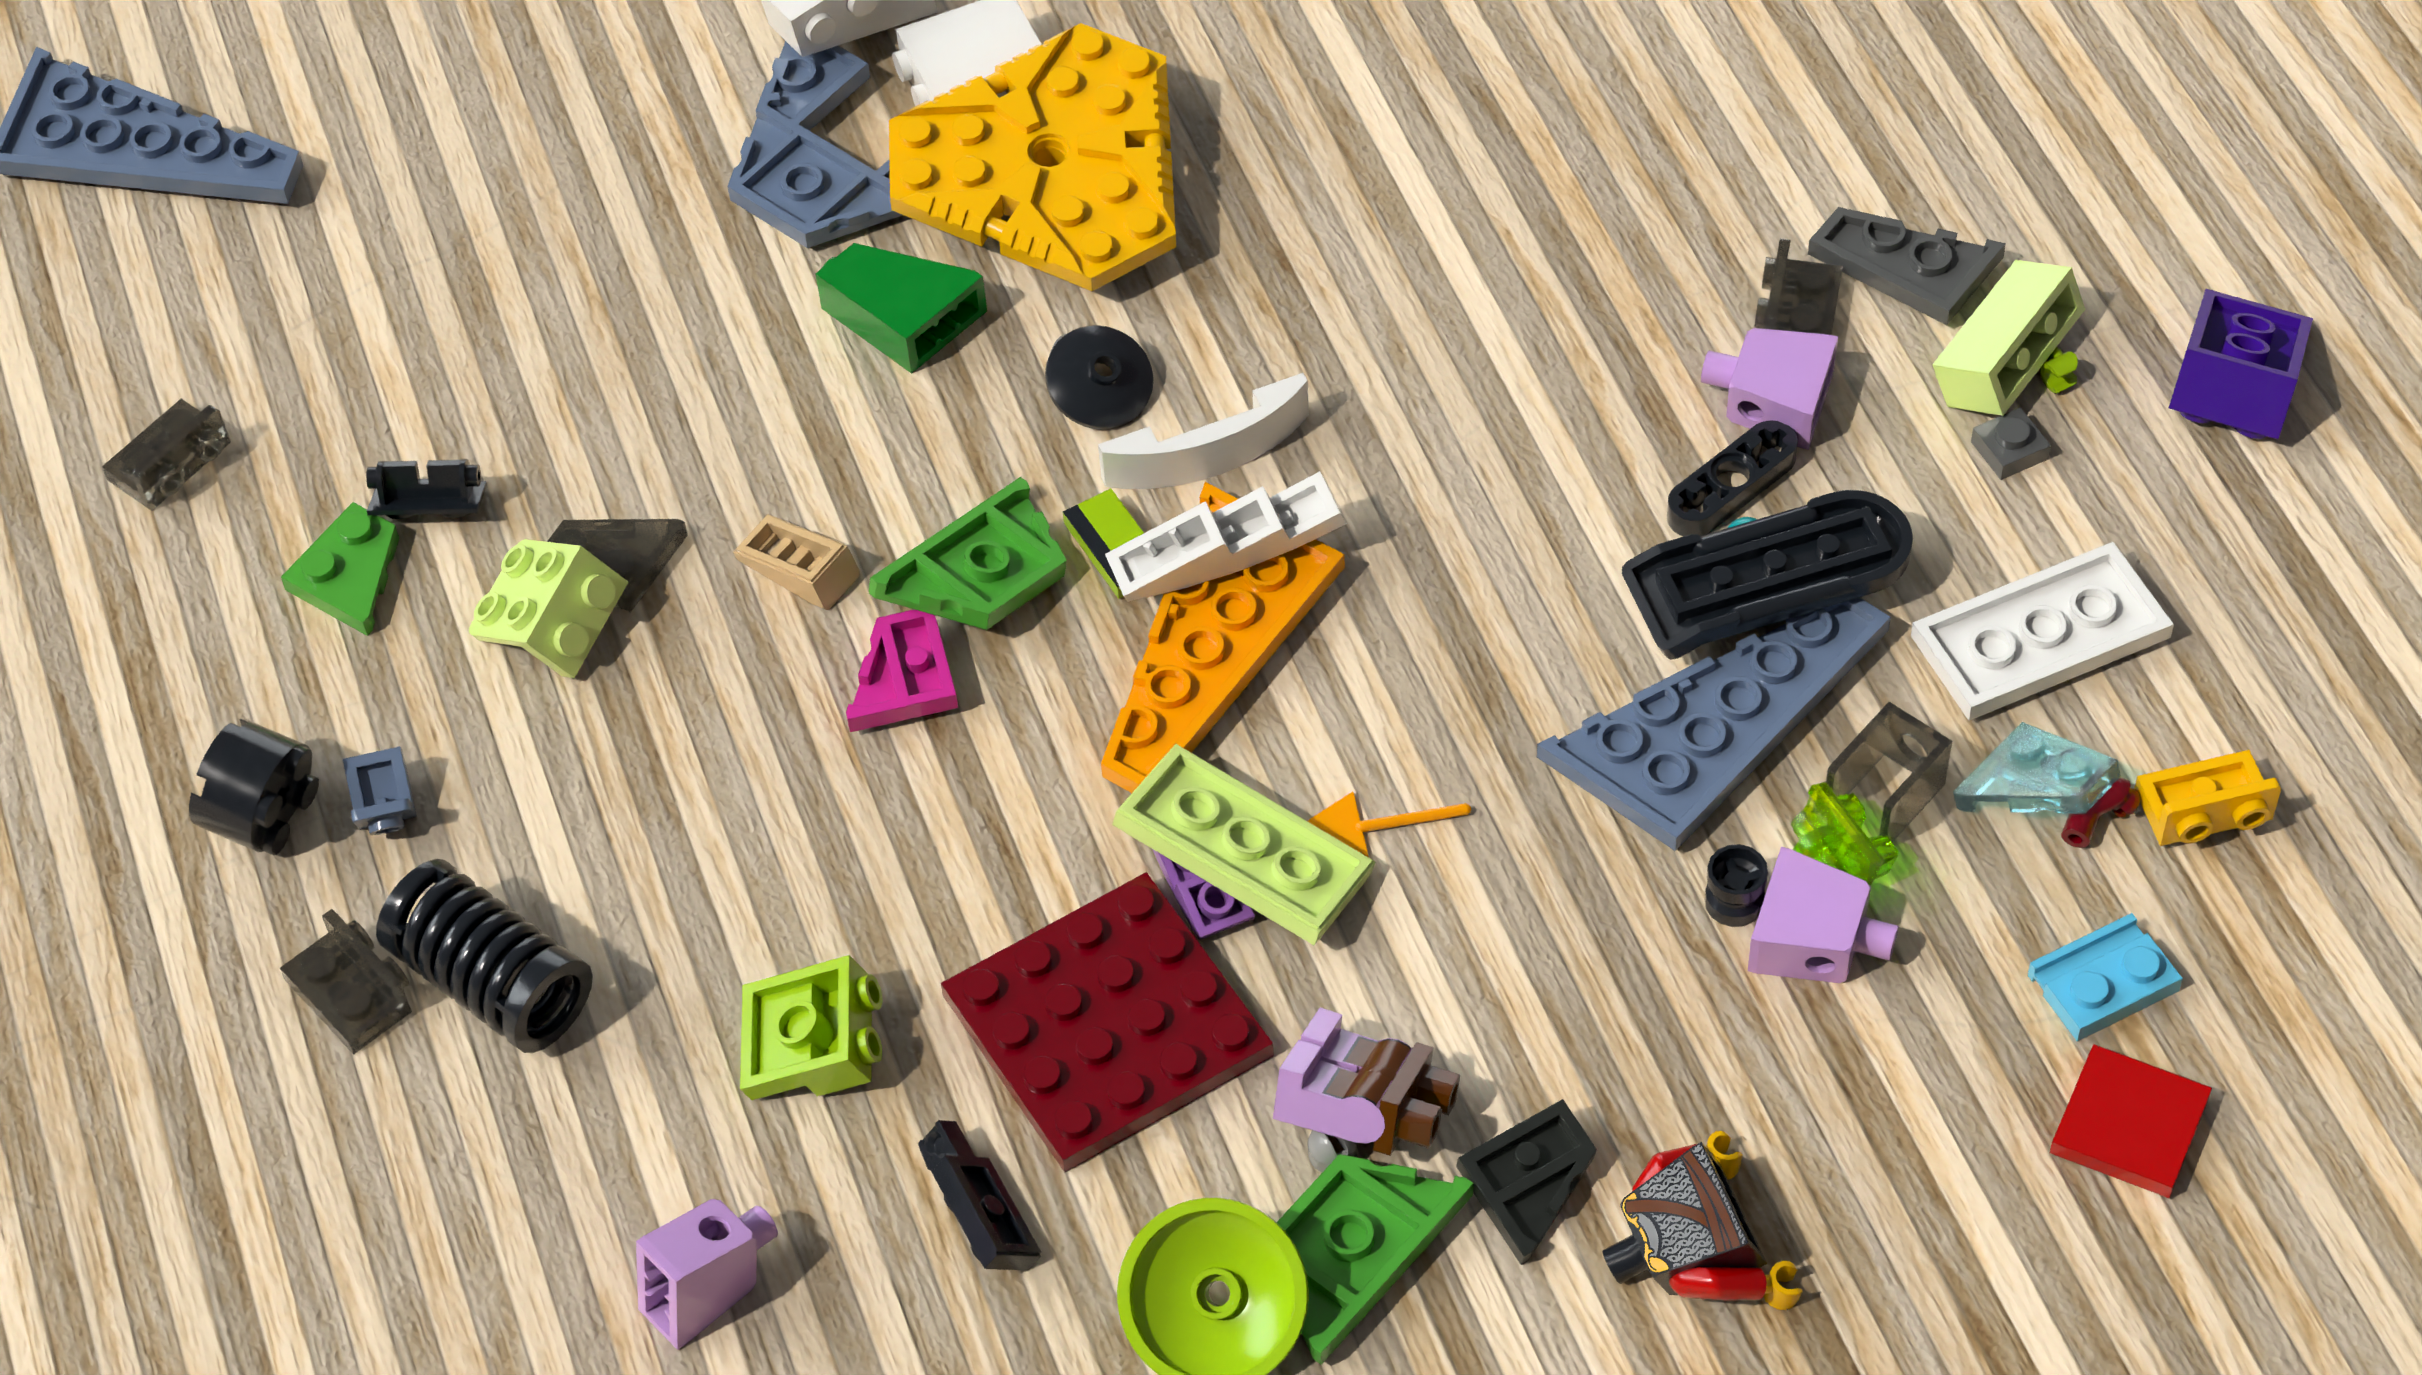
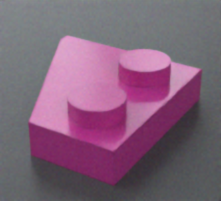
(902, 673)

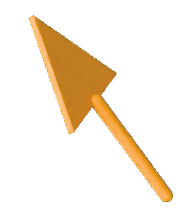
(1344, 824)

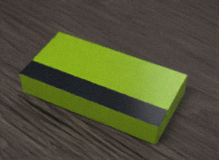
(1099, 528)

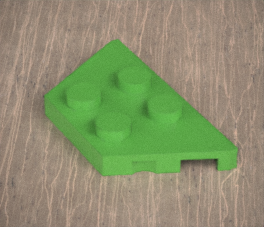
(978, 564)
(1359, 1235)

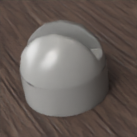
(1322, 1151)

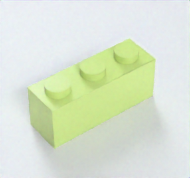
(2009, 337)

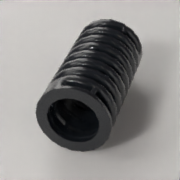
(484, 955)

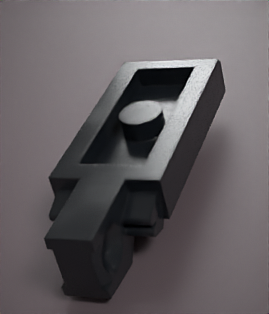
(978, 1200)

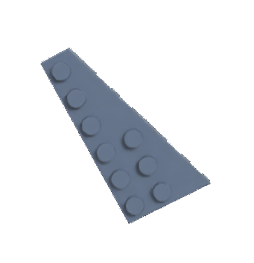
(123, 136)
(1710, 725)

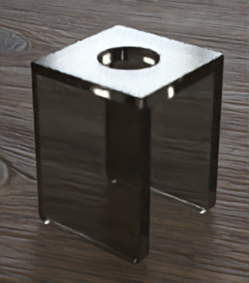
(1885, 737)

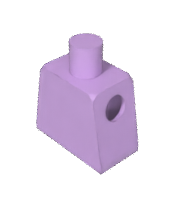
(1776, 379)
(1815, 922)
(699, 1267)

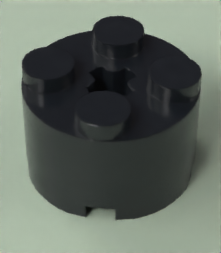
(253, 786)

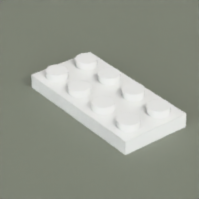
(2041, 630)

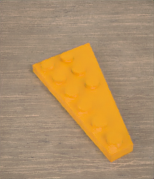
(1208, 650)

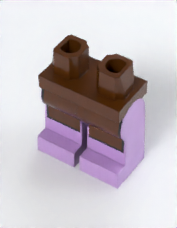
(1363, 1087)

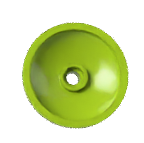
(1168, 1283)

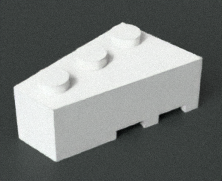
(823, 24)

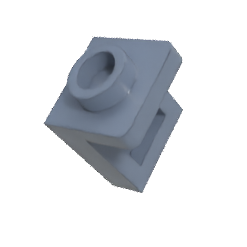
(379, 790)

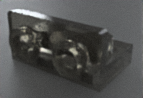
(1800, 294)
(168, 453)
(349, 983)

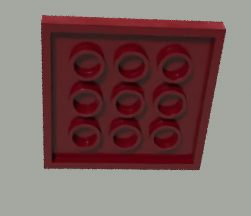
(1106, 1021)

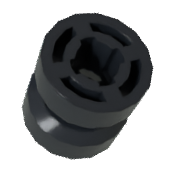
(1735, 885)

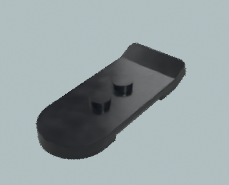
(1768, 569)

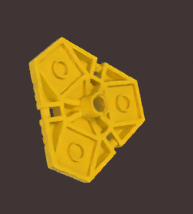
(1064, 154)

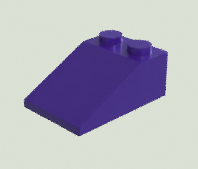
(2241, 365)

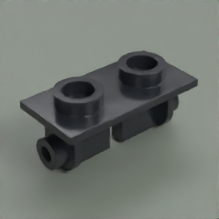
(451, 488)

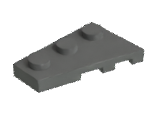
(1911, 266)

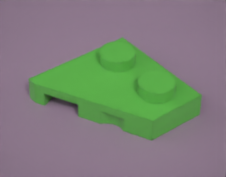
(346, 567)

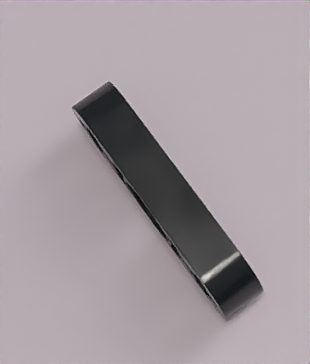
(1738, 457)

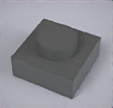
(2010, 443)

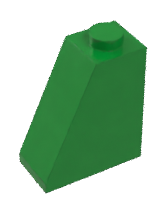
(900, 301)

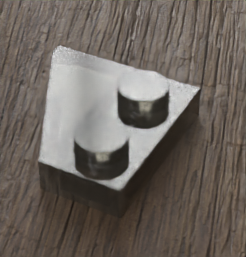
(628, 546)

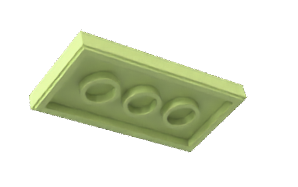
(1244, 844)

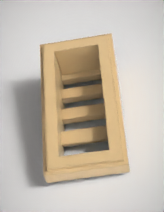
(821, 582)

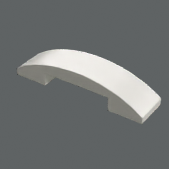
(1208, 451)

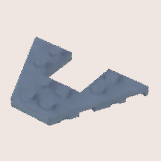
(793, 174)

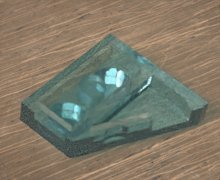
(2039, 773)

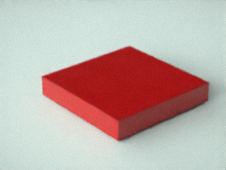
(2130, 1120)

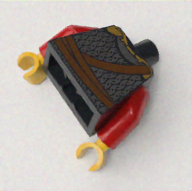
(1695, 1232)

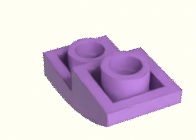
(1202, 903)

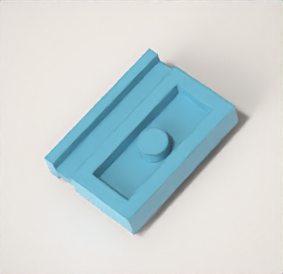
(2104, 977)

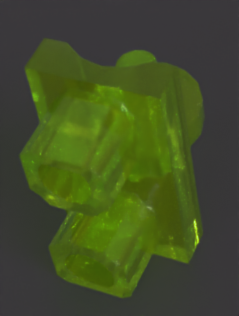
(1833, 835)

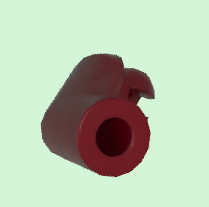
(2119, 799)

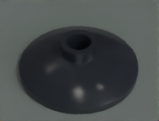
(1093, 398)

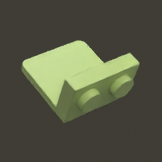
(549, 603)

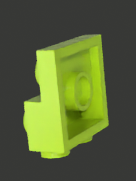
(810, 1030)

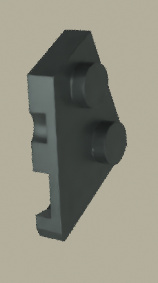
(1529, 1175)

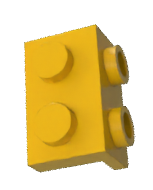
(2207, 798)

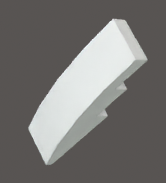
(1222, 542)

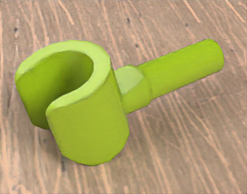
(2058, 370)

